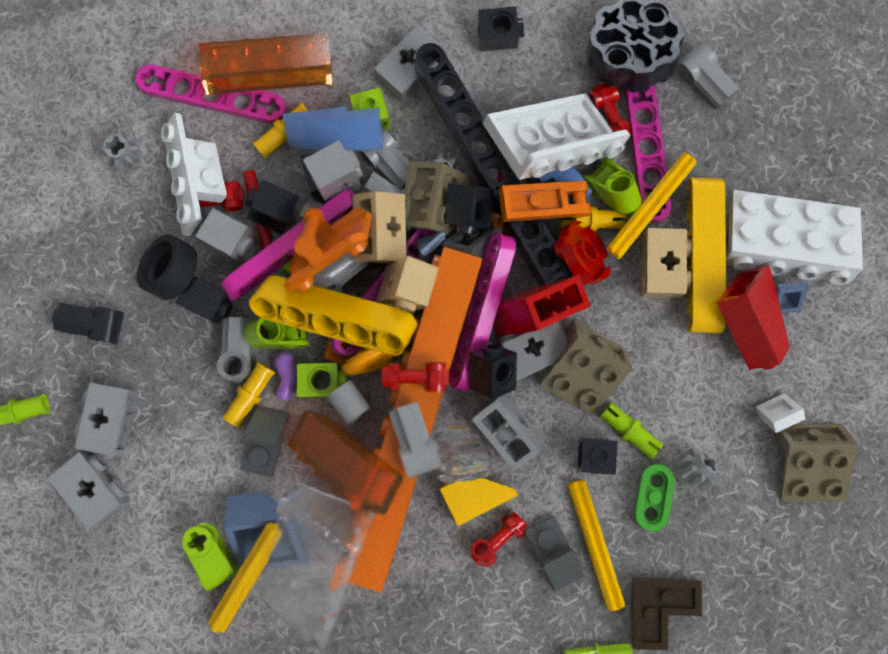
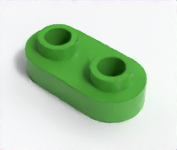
(656, 497)

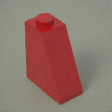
(540, 306)
(755, 318)

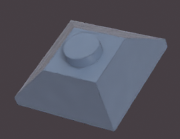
(245, 520)

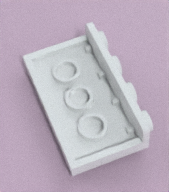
(553, 135)
(794, 237)

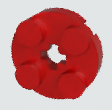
(583, 253)

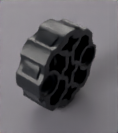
(635, 44)

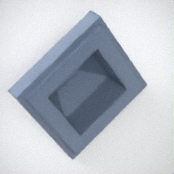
(431, 246)
(791, 296)

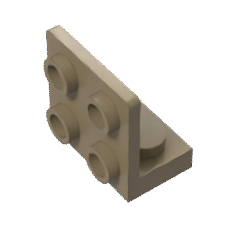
(427, 195)
(587, 368)
(816, 462)

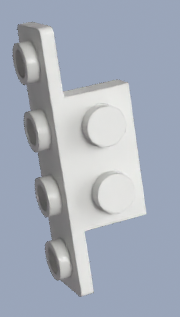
(194, 173)

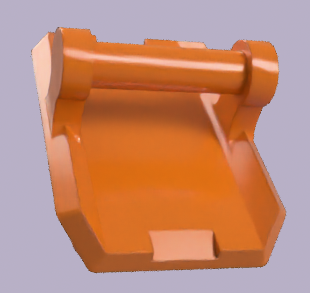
(331, 243)

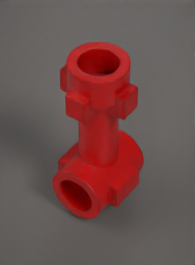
(605, 97)
(233, 201)
(434, 376)
(485, 551)

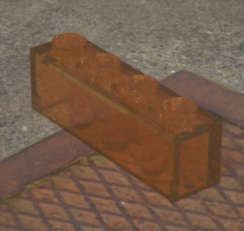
(265, 63)
(345, 463)

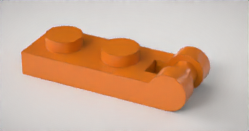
(544, 201)

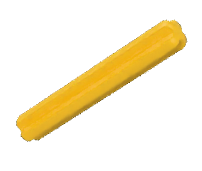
(651, 205)
(596, 545)
(244, 580)

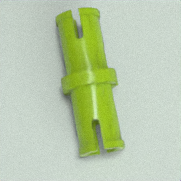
(631, 430)

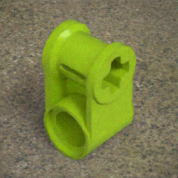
(614, 187)
(278, 336)
(209, 558)

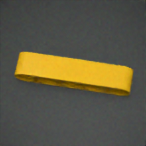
(708, 253)
(335, 315)

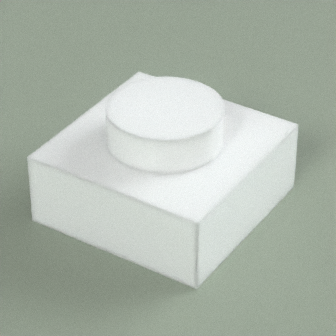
(780, 412)

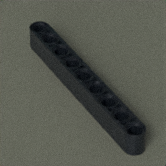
(480, 163)

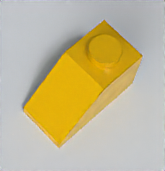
(475, 497)

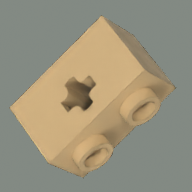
(387, 229)
(655, 278)
(407, 284)

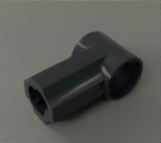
(95, 323)

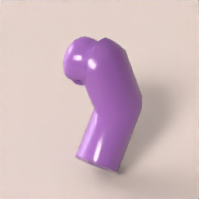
(287, 370)

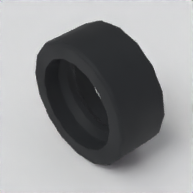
(162, 280)

